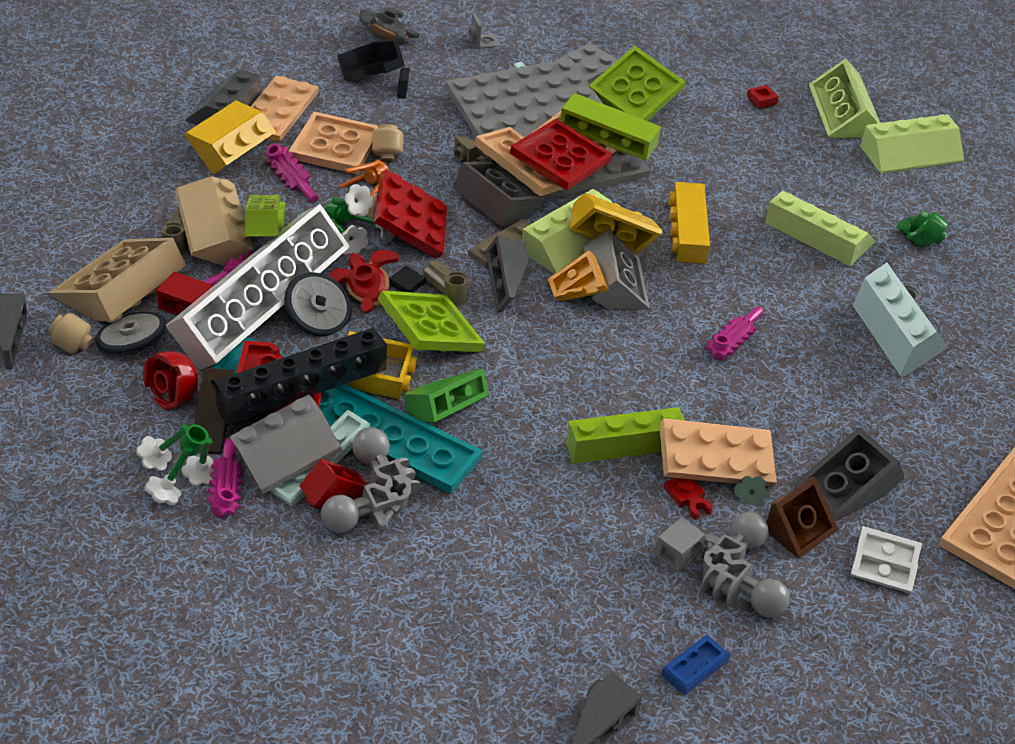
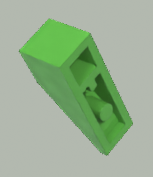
(446, 396)

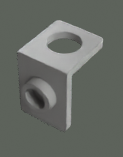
(475, 34)

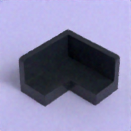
(371, 59)

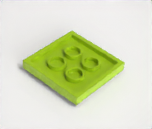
(637, 84)
(431, 322)

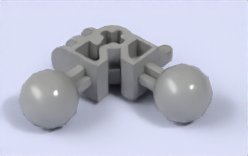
(385, 495)
(730, 573)

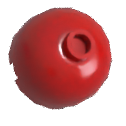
(171, 374)

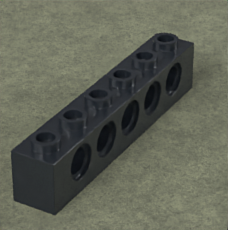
(300, 375)

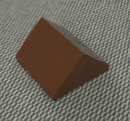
(801, 518)

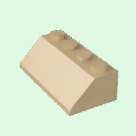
(213, 220)

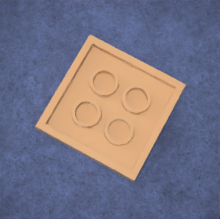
(333, 142)

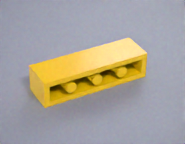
(690, 222)

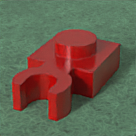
(688, 493)

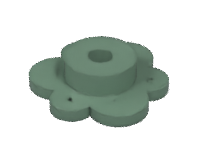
(759, 492)

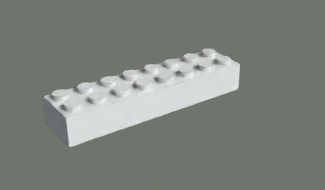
(256, 288)

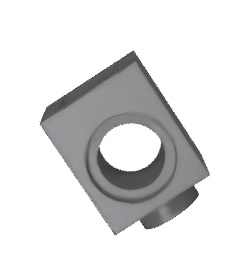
(679, 544)

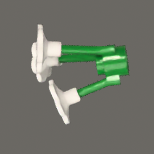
(358, 206)
(156, 455)

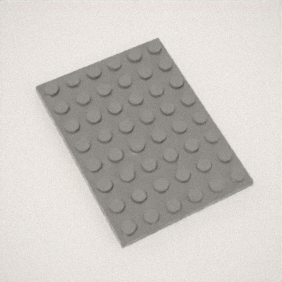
(525, 101)

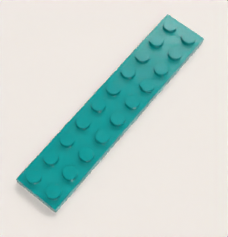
(431, 452)

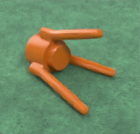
(371, 174)

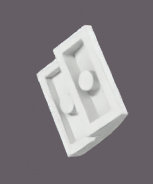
(886, 560)

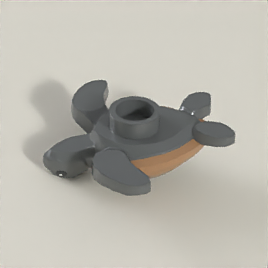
(386, 24)

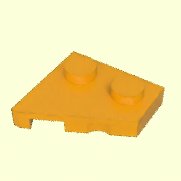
(578, 279)

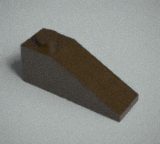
(207, 413)

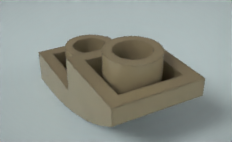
(467, 151)

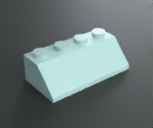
(897, 321)

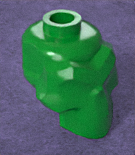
(924, 228)

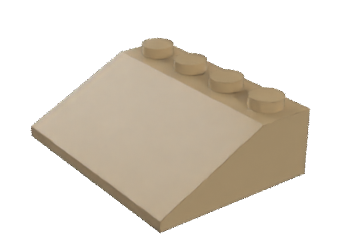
(120, 278)

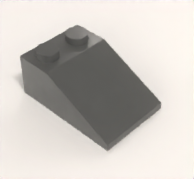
(855, 474)

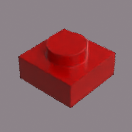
(762, 96)

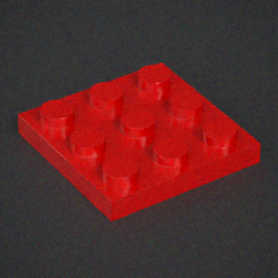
(561, 154)
(411, 214)

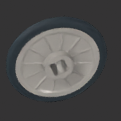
(318, 288)
(131, 332)

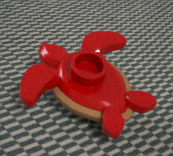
(366, 279)

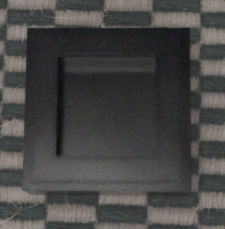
(403, 82)
(407, 280)

